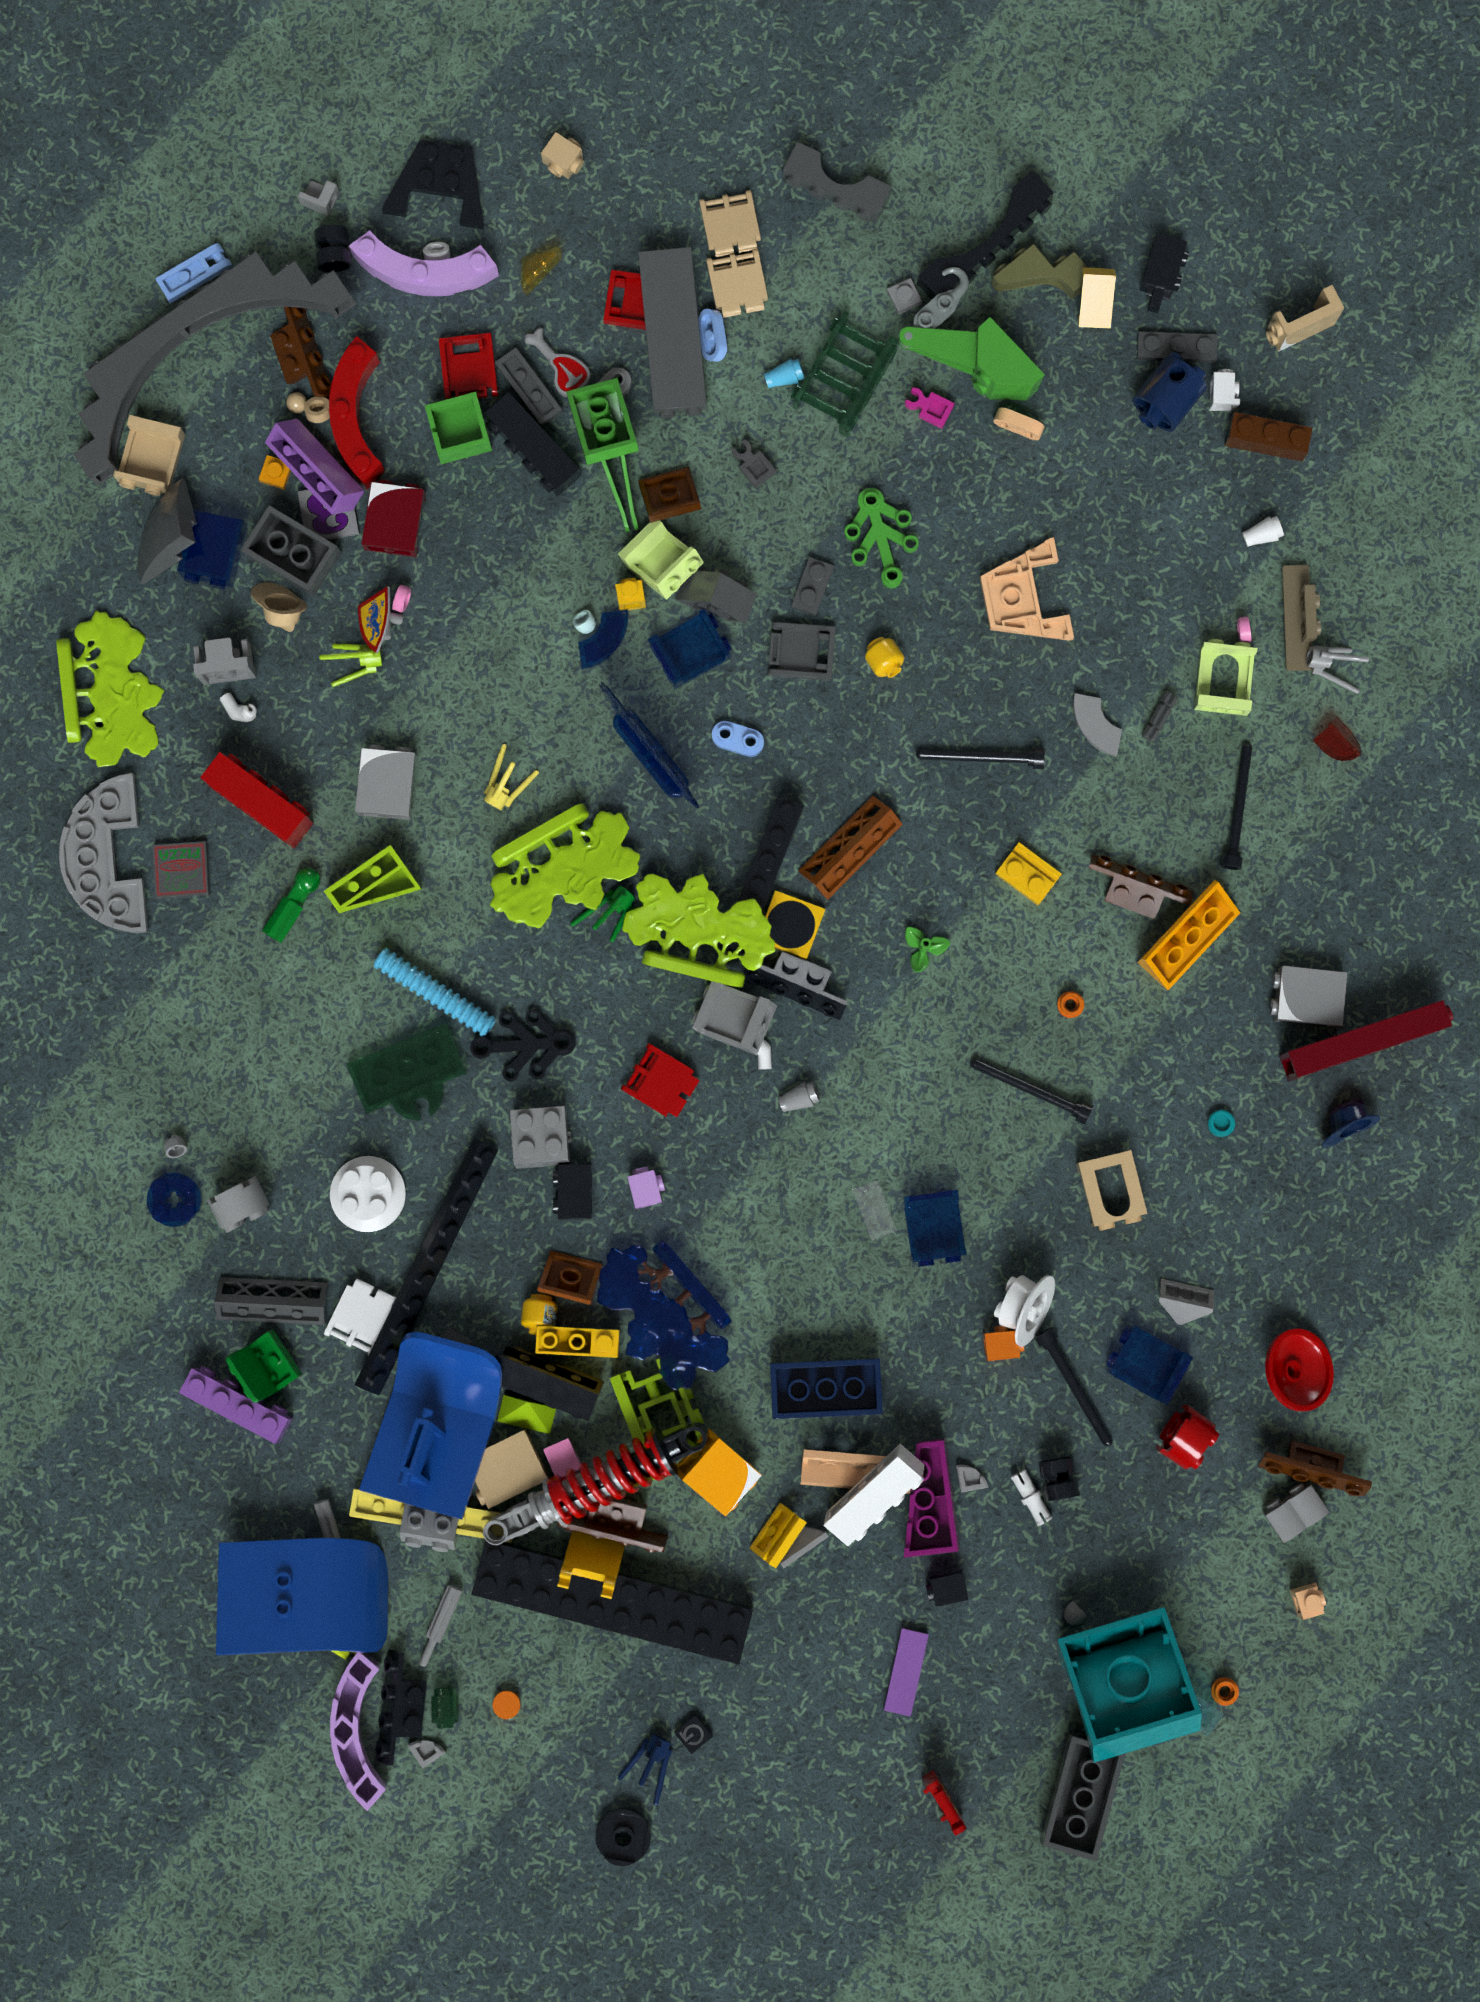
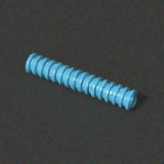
(434, 992)

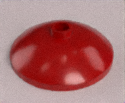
(1299, 1370)

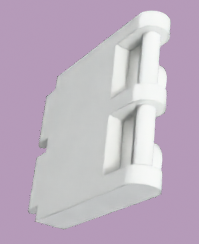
(360, 1315)

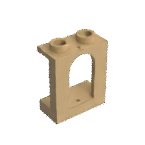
(1097, 1211)

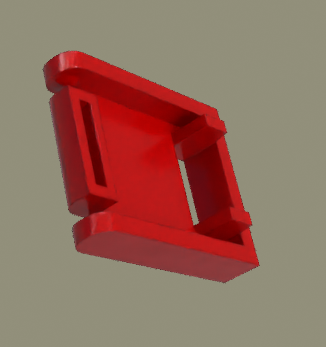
(632, 307)
(468, 371)
(951, 1813)

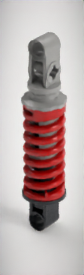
(598, 1483)

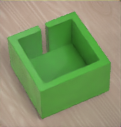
(459, 427)

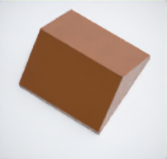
(570, 1277)

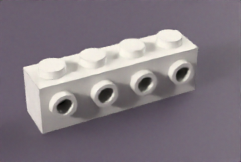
(874, 1495)

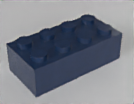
(826, 1388)

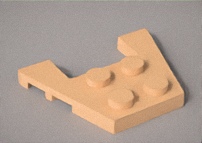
(1013, 599)

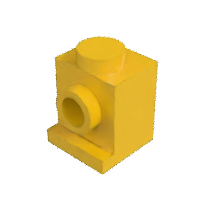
(630, 594)

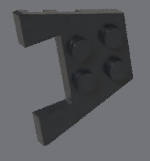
(439, 171)

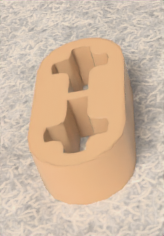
(1018, 423)

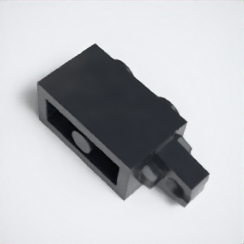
(1162, 269)

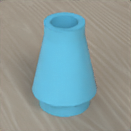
(785, 374)

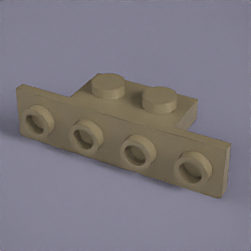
(1299, 615)

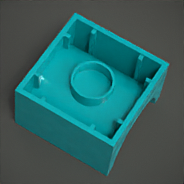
(1130, 1684)

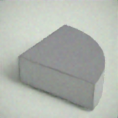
(970, 1479)
(426, 1751)

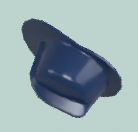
(1347, 1120)

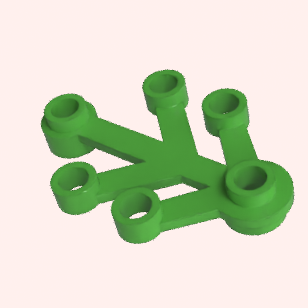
(880, 532)

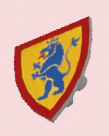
(375, 619)

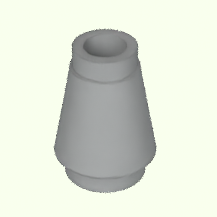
(800, 1097)

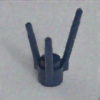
(657, 1749)

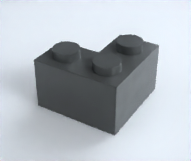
(717, 594)

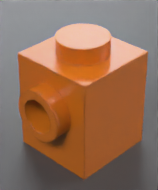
(1001, 1344)

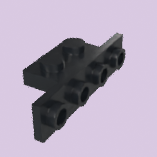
(799, 982)
(401, 1707)

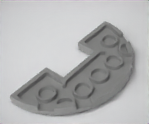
(89, 856)

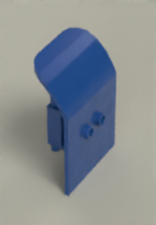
(435, 1425)
(301, 1596)

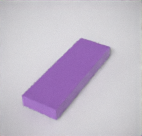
(906, 1671)

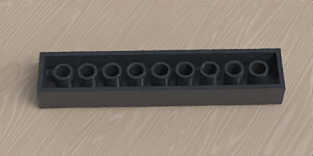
(636, 1608)

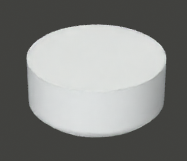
(436, 251)

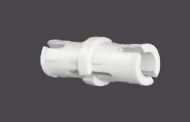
(1031, 1497)

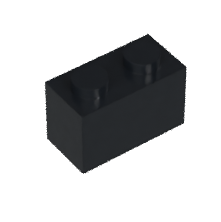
(574, 1192)

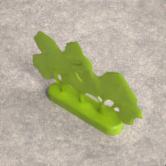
(116, 694)
(570, 872)
(695, 921)

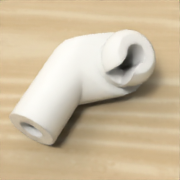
(764, 1056)

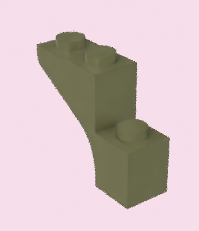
(1033, 269)

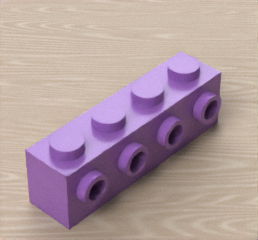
(314, 466)
(234, 1405)

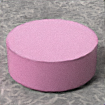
(401, 598)
(1243, 629)

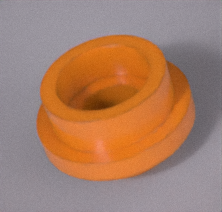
(1079, 1004)
(1233, 1691)

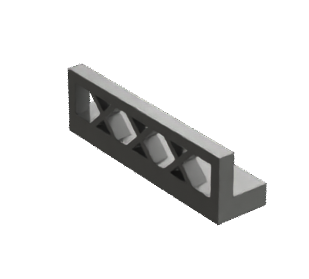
(270, 1306)

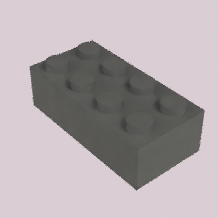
(1080, 1800)

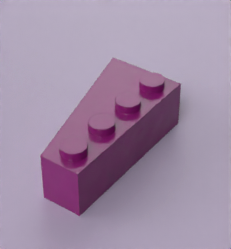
(932, 1512)

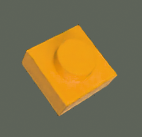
(274, 473)

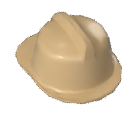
(279, 605)

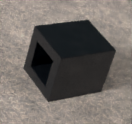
(947, 1589)

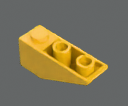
(577, 1341)

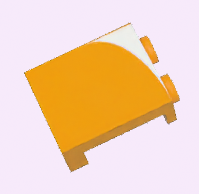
(718, 1474)

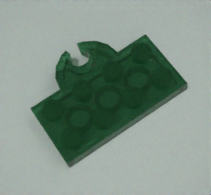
(408, 1073)

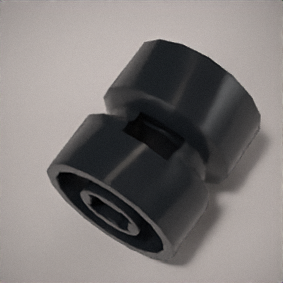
(332, 246)
(1059, 1488)

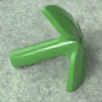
(935, 945)

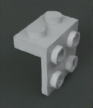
(428, 1528)

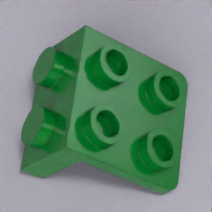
(263, 1367)

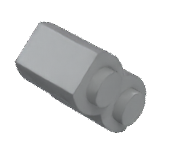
(1295, 1512)

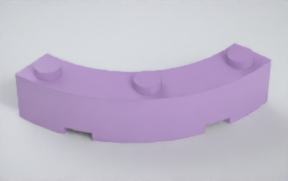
(424, 276)
(346, 1732)

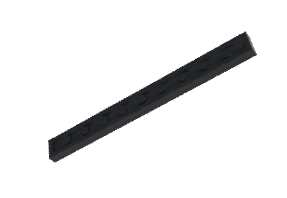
(426, 1266)

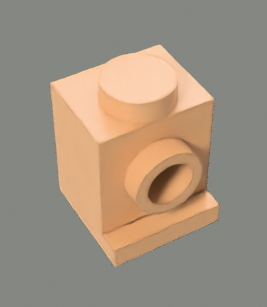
(1308, 1601)

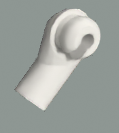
(238, 712)

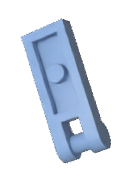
(193, 273)

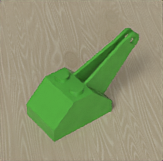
(605, 432)

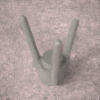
(1321, 657)

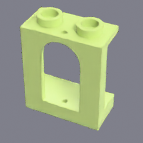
(1244, 656)

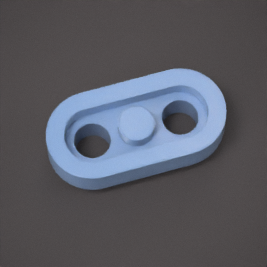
(712, 335)
(737, 738)

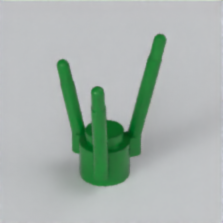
(619, 901)

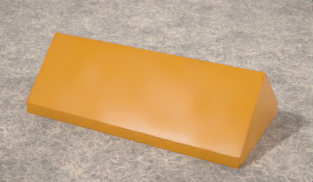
(1190, 935)

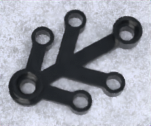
(528, 1045)

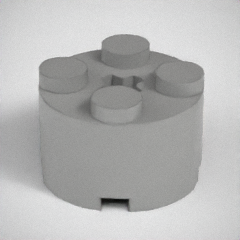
(238, 1203)

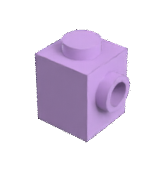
(645, 1187)

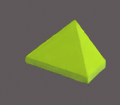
(526, 1414)

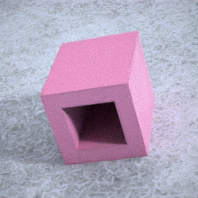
(562, 1457)

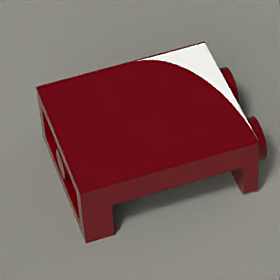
(393, 518)

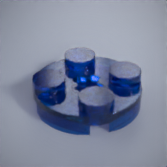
(163, 1188)

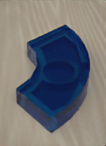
(605, 640)

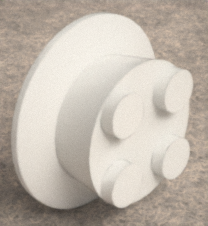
(367, 1194)
(1025, 1306)

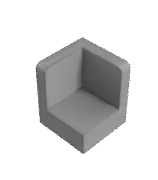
(320, 197)

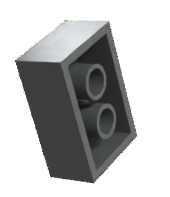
(291, 551)

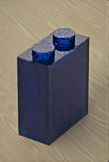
(216, 550)

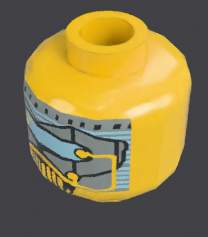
(538, 1311)

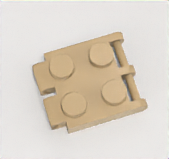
(730, 224)
(737, 284)

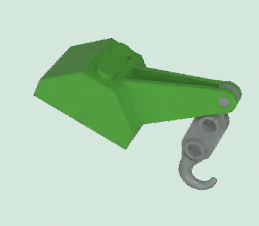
(988, 355)

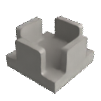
(223, 662)

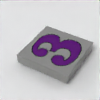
(322, 522)

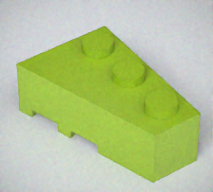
(373, 881)

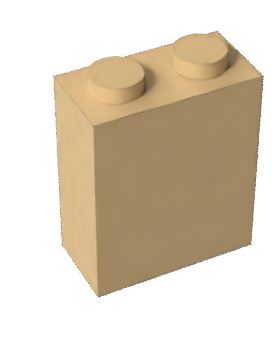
(509, 1470)

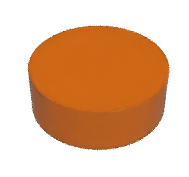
(506, 1704)

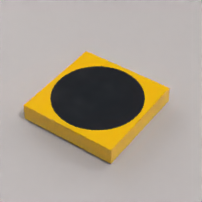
(793, 924)

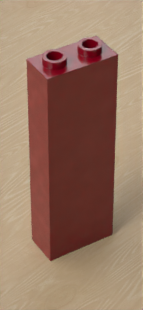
(1366, 1040)

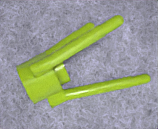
(365, 654)

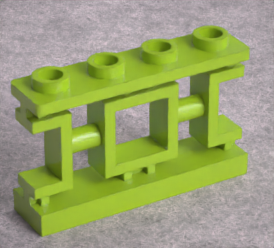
(642, 1424)

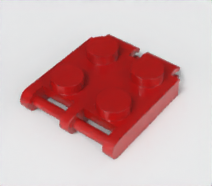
(661, 1082)

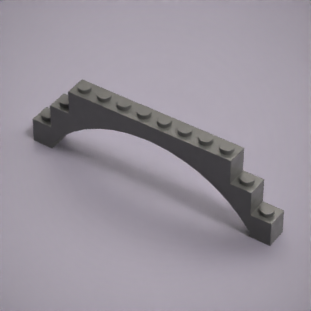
(128, 367)

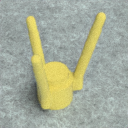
(498, 794)

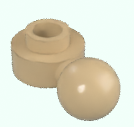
(315, 408)

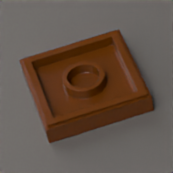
(669, 494)

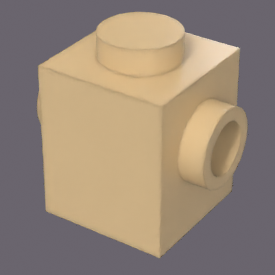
(562, 156)

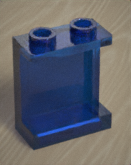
(690, 649)
(934, 1227)
(1148, 1364)

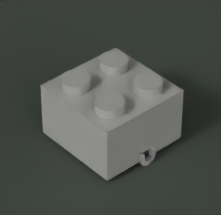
(540, 1137)

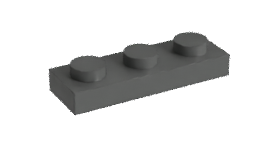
(1191, 347)
(528, 387)

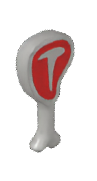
(569, 371)

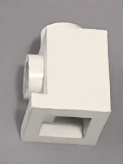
(1224, 391)

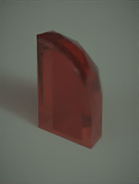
(1338, 741)

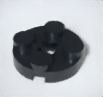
(610, 1846)

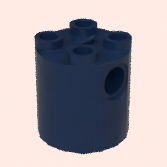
(1169, 393)

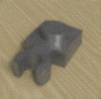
(754, 467)

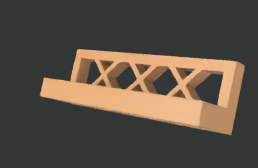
(836, 1468)

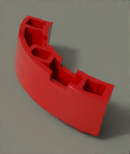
(344, 411)

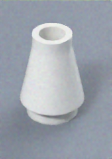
(1264, 532)

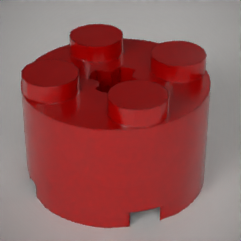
(1187, 1438)

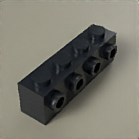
(532, 444)
(548, 1381)

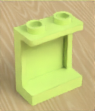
(660, 559)

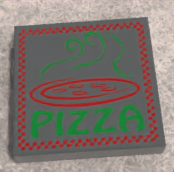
(181, 870)

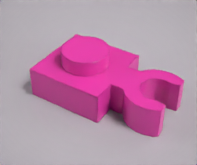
(933, 409)

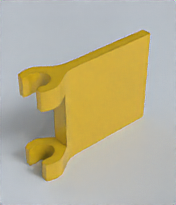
(593, 1560)

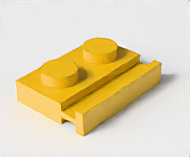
(1028, 873)
(777, 1535)

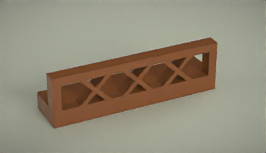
(854, 849)

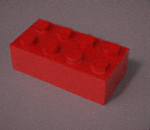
(253, 797)

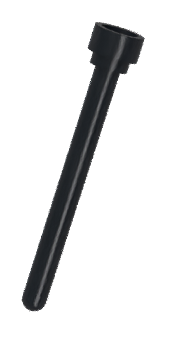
(1032, 758)
(1232, 858)
(1079, 1110)
(1049, 1341)

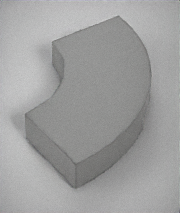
(1094, 725)

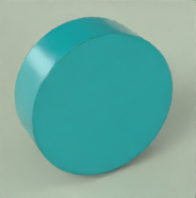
(1221, 1123)

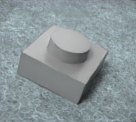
(904, 296)

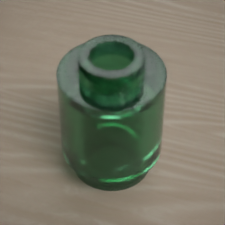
(445, 1707)

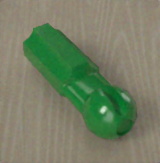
(290, 907)

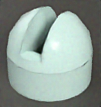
(584, 622)

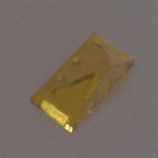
(537, 266)

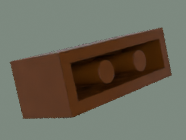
(1268, 436)

